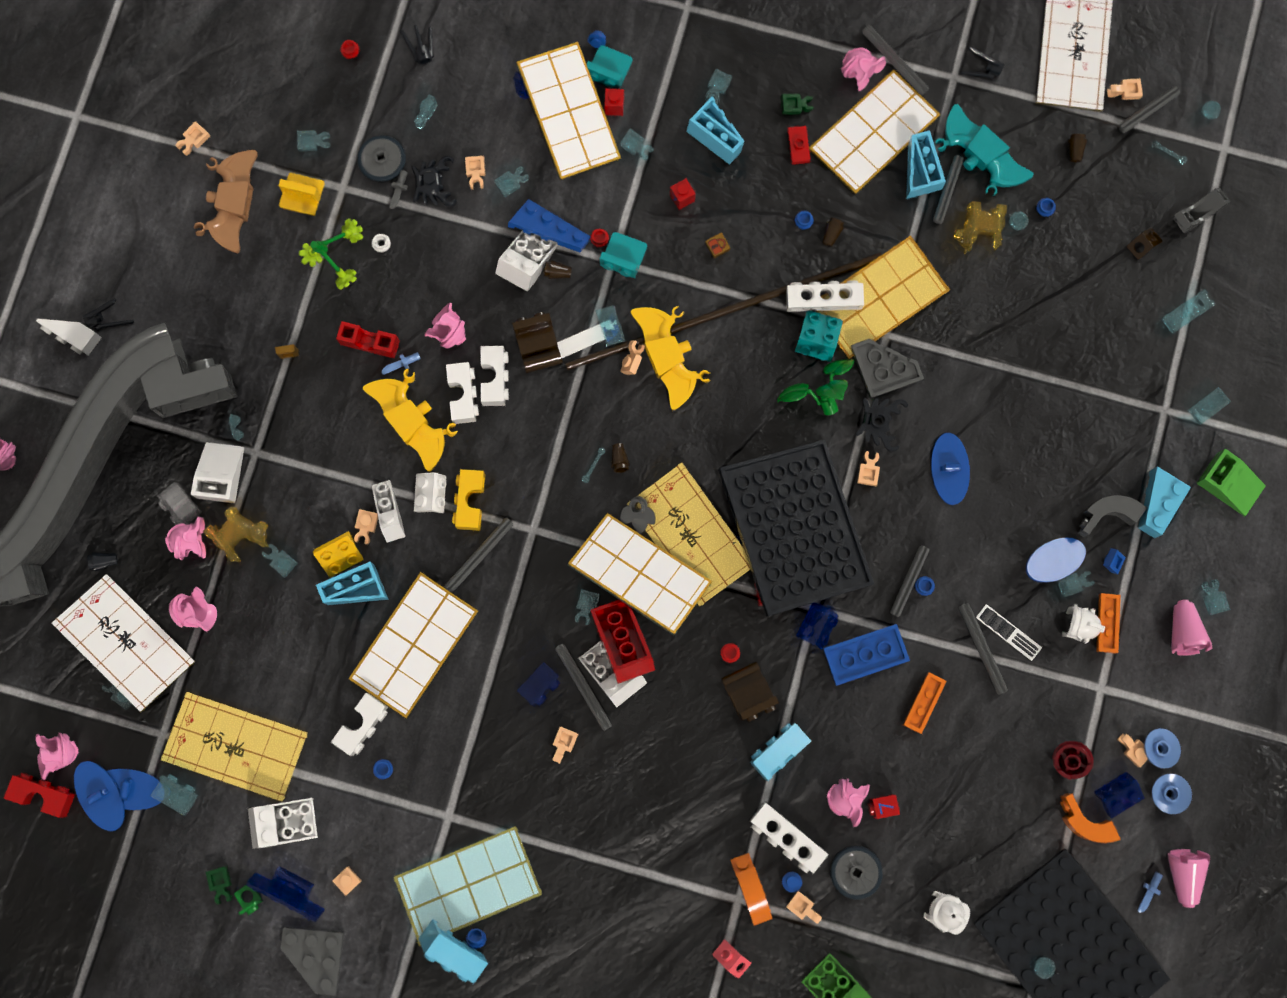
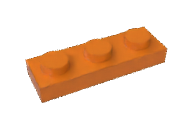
(1110, 618)
(924, 703)

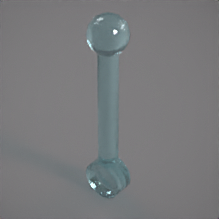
(1182, 160)
(585, 478)

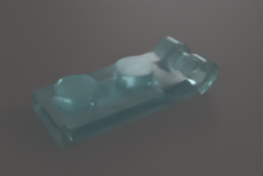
(1188, 311)

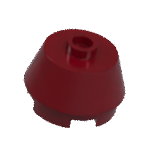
(1073, 759)

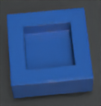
(1114, 561)

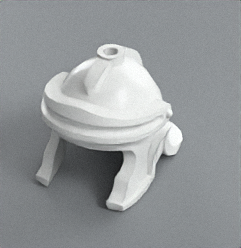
(1084, 624)
(942, 910)

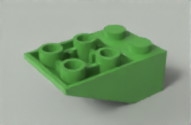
(1231, 482)
(833, 981)

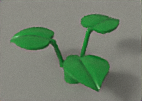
(828, 393)

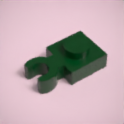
(794, 104)
(218, 880)

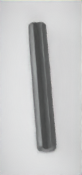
(1149, 109)
(948, 189)
(909, 581)

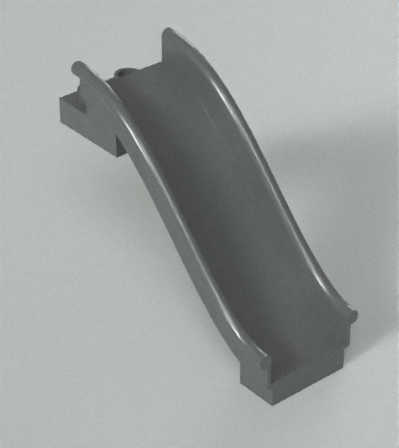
(139, 369)

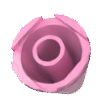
(1188, 630)
(1188, 875)

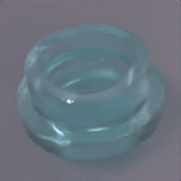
(1211, 110)
(1018, 220)
(1044, 967)

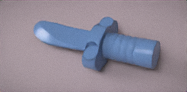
(403, 362)
(1151, 889)

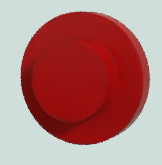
(349, 49)
(599, 238)
(730, 653)

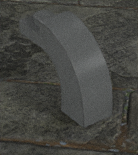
(1201, 210)
(1120, 506)

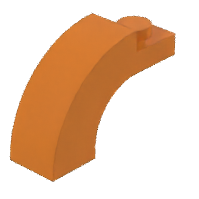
(1098, 832)
(751, 889)

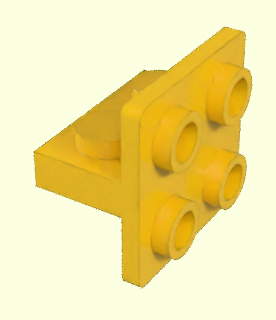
(301, 193)
(338, 554)

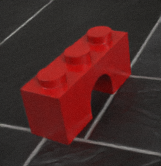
(358, 338)
(55, 800)

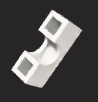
(494, 392)
(464, 409)
(372, 712)

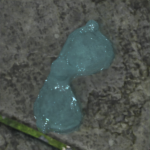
(234, 420)

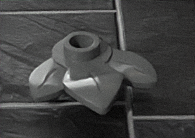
(639, 517)

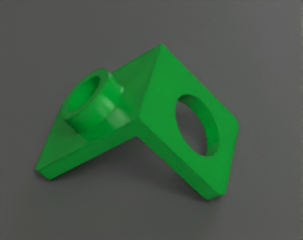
(248, 907)

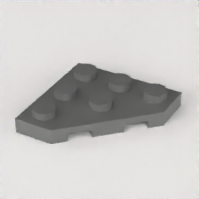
(884, 368)
(315, 956)

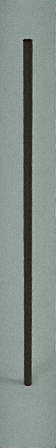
(724, 311)

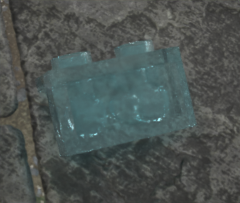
(174, 794)

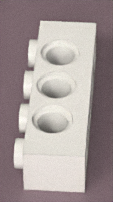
(796, 303)
(815, 853)

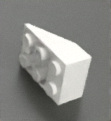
(525, 259)
(218, 473)
(598, 666)
(282, 823)

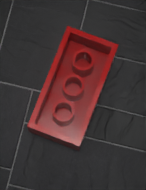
(622, 640)

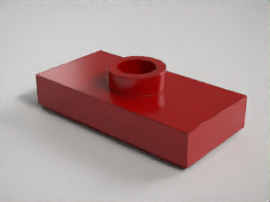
(798, 145)

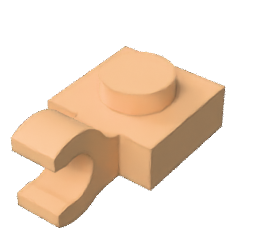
(1128, 89)
(631, 361)
(564, 741)
(1135, 749)
(802, 906)

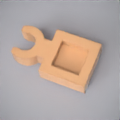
(194, 136)
(475, 168)
(869, 472)
(366, 523)

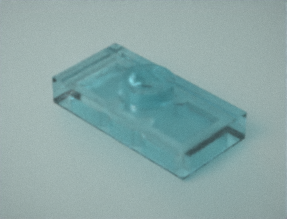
(1209, 405)

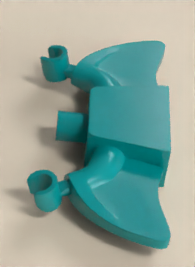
(983, 150)

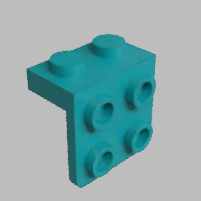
(609, 67)
(623, 255)
(819, 336)

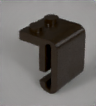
(537, 342)
(749, 692)

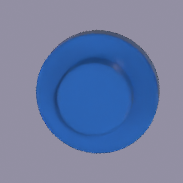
(597, 39)
(1046, 207)
(804, 220)
(924, 586)
(383, 769)
(791, 881)
(476, 938)

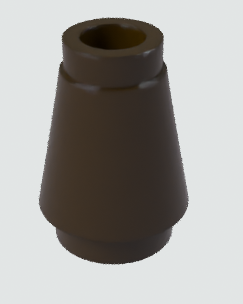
(1077, 146)
(832, 231)
(556, 270)
(619, 458)

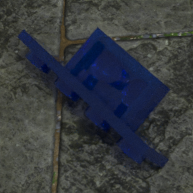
(289, 891)

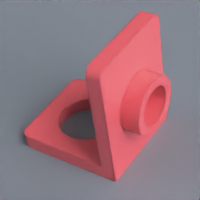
(730, 959)

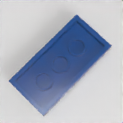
(866, 654)

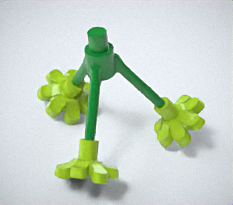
(312, 253)

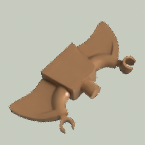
(230, 200)

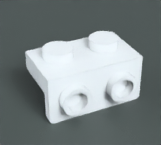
(430, 492)

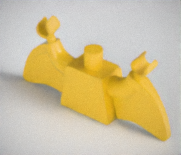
(667, 354)
(409, 419)

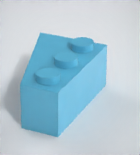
(715, 131)
(923, 166)
(1162, 501)
(353, 586)
(779, 751)
(452, 953)

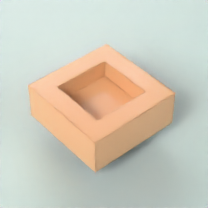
(347, 880)

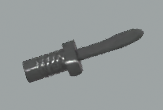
(399, 187)

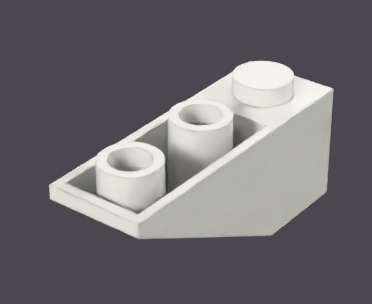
(74, 333)
(388, 511)

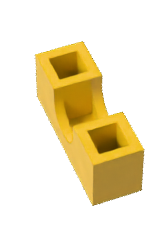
(469, 483)

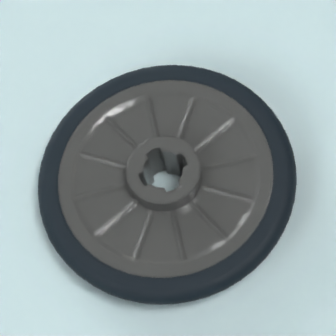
(386, 168)
(844, 866)

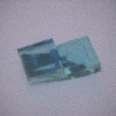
(610, 325)

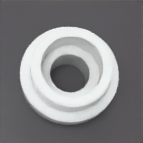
(378, 238)

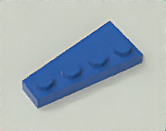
(539, 221)

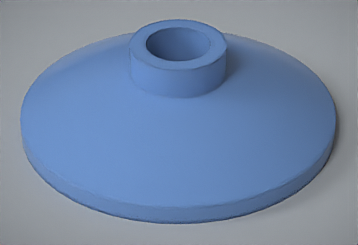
(1169, 748)
(1180, 791)

